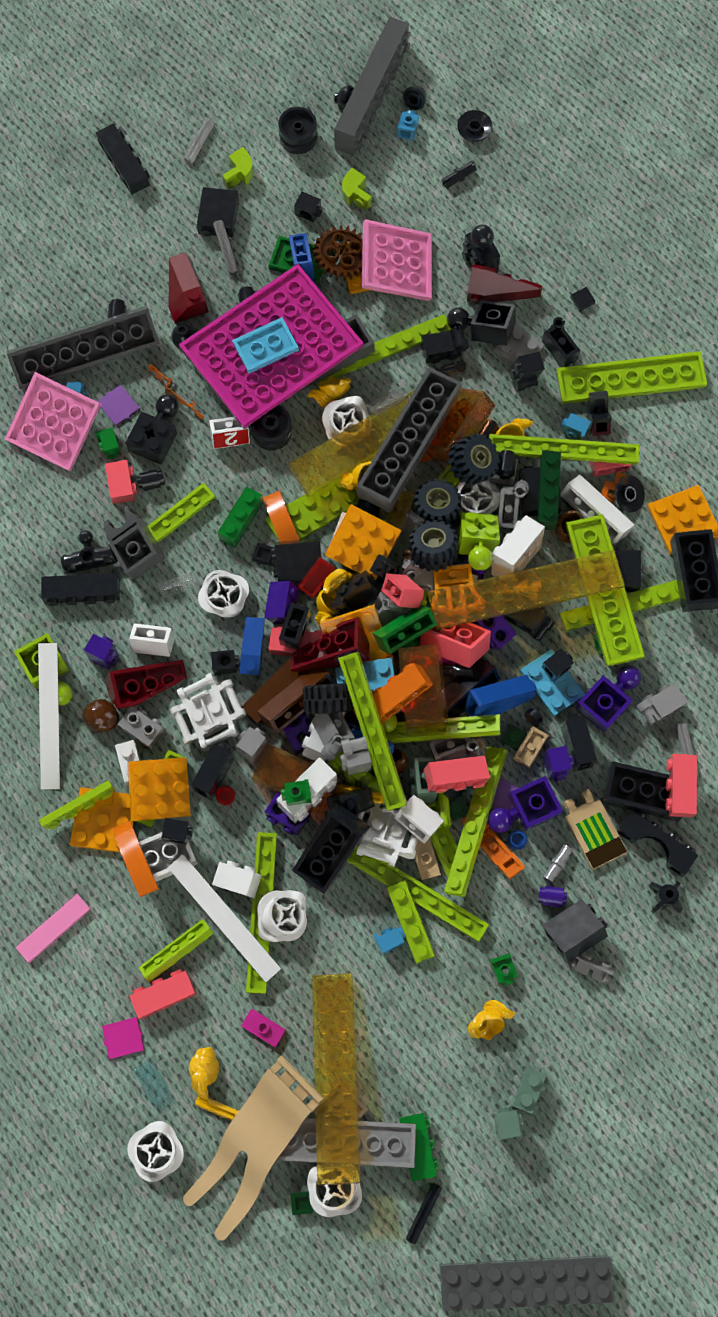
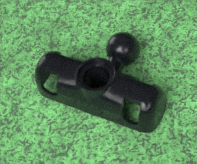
(78, 558)

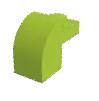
(242, 169)
(352, 189)

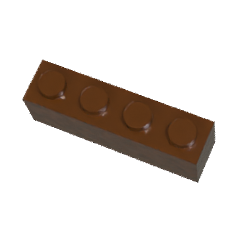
(269, 690)
(289, 702)

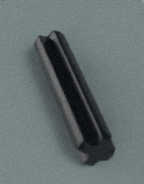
(423, 1213)

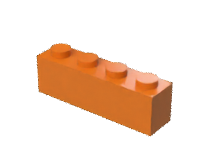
(400, 690)

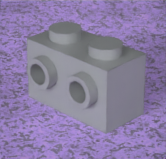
(141, 727)
(252, 744)

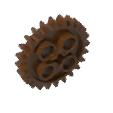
(328, 245)

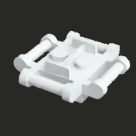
(208, 712)
(385, 836)

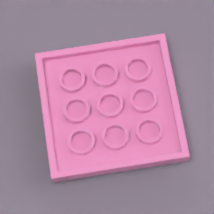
(397, 260)
(53, 421)

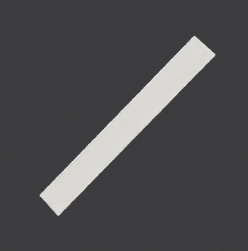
(49, 716)
(224, 918)

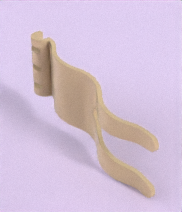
(263, 1132)

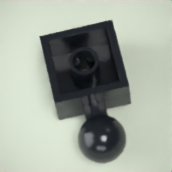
(480, 249)
(490, 323)
(157, 429)

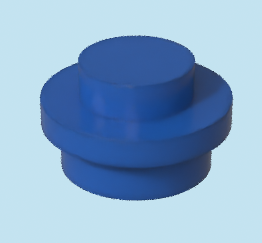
(517, 840)

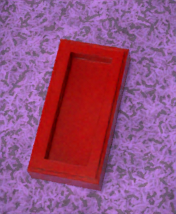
(316, 577)

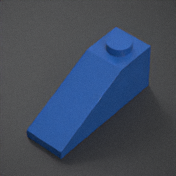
(301, 253)
(252, 646)

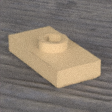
(530, 747)
(426, 860)

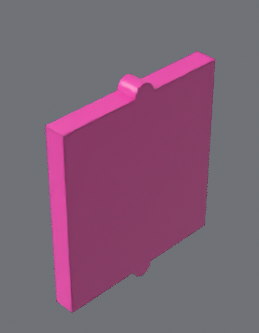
(123, 1038)

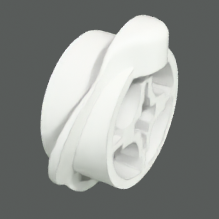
(353, 404)
(490, 496)
(229, 610)
(273, 915)
(175, 1157)
(321, 1207)

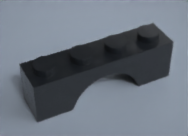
(678, 856)

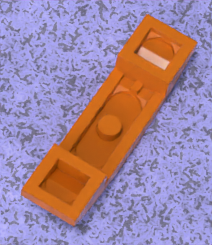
(280, 517)
(499, 854)
(135, 859)

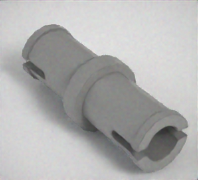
(558, 864)

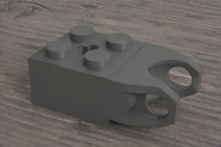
(134, 545)

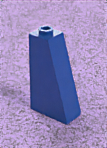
(500, 696)

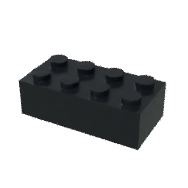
(696, 569)
(637, 790)
(331, 848)

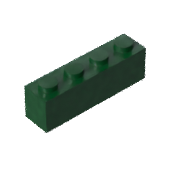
(548, 489)

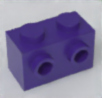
(279, 599)
(102, 651)
(558, 763)

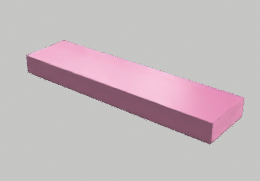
(53, 928)

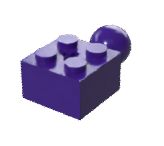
(612, 694)
(529, 816)

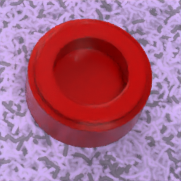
(225, 795)

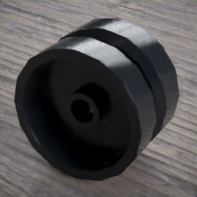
(298, 130)
(272, 429)

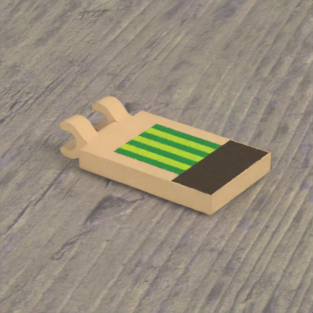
(594, 831)

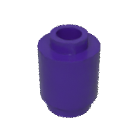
(552, 896)

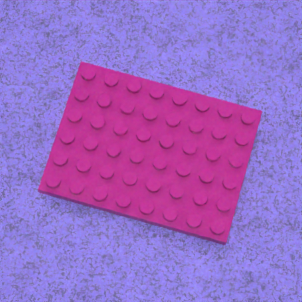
(314, 323)

